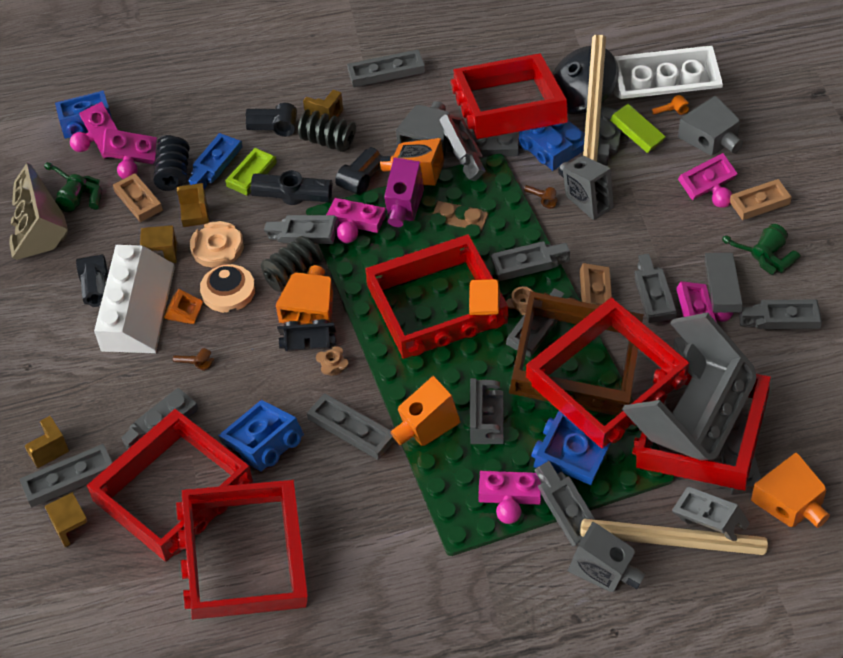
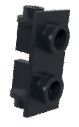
(317, 332)

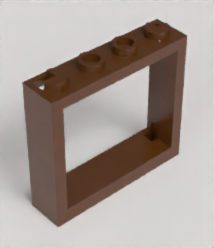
(587, 395)

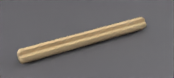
(594, 97)
(680, 537)

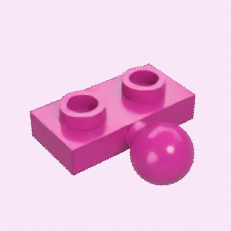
(96, 121)
(129, 148)
(710, 177)
(354, 217)
(696, 300)
(509, 491)

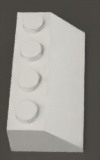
(667, 72)
(134, 300)

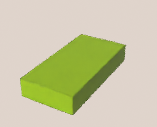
(637, 128)
(255, 162)

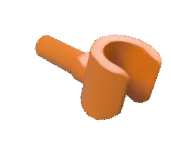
(678, 103)

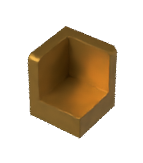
(331, 105)
(193, 205)
(160, 239)
(48, 446)
(65, 516)

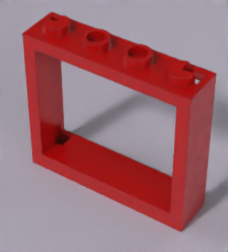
(511, 118)
(422, 264)
(558, 353)
(141, 455)
(704, 470)
(234, 496)

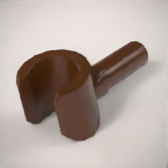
(548, 196)
(201, 361)

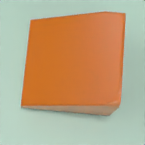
(484, 297)
(183, 308)

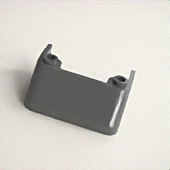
(712, 399)

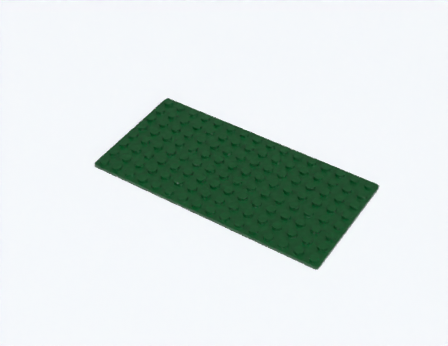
(451, 465)

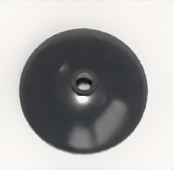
(573, 78)

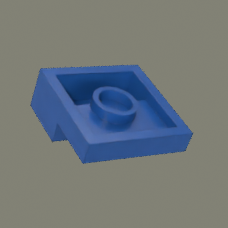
(69, 111)
(553, 143)
(262, 435)
(569, 450)

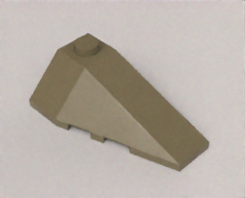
(37, 217)

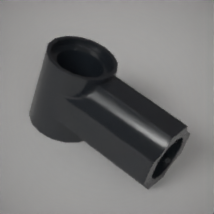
(280, 120)
(357, 175)
(92, 275)

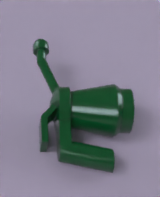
(70, 194)
(770, 242)

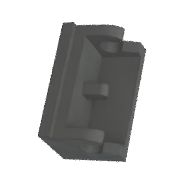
(486, 412)
(710, 512)

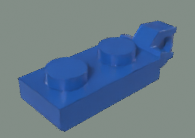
(214, 159)

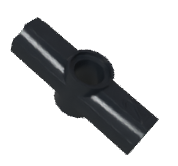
(291, 187)

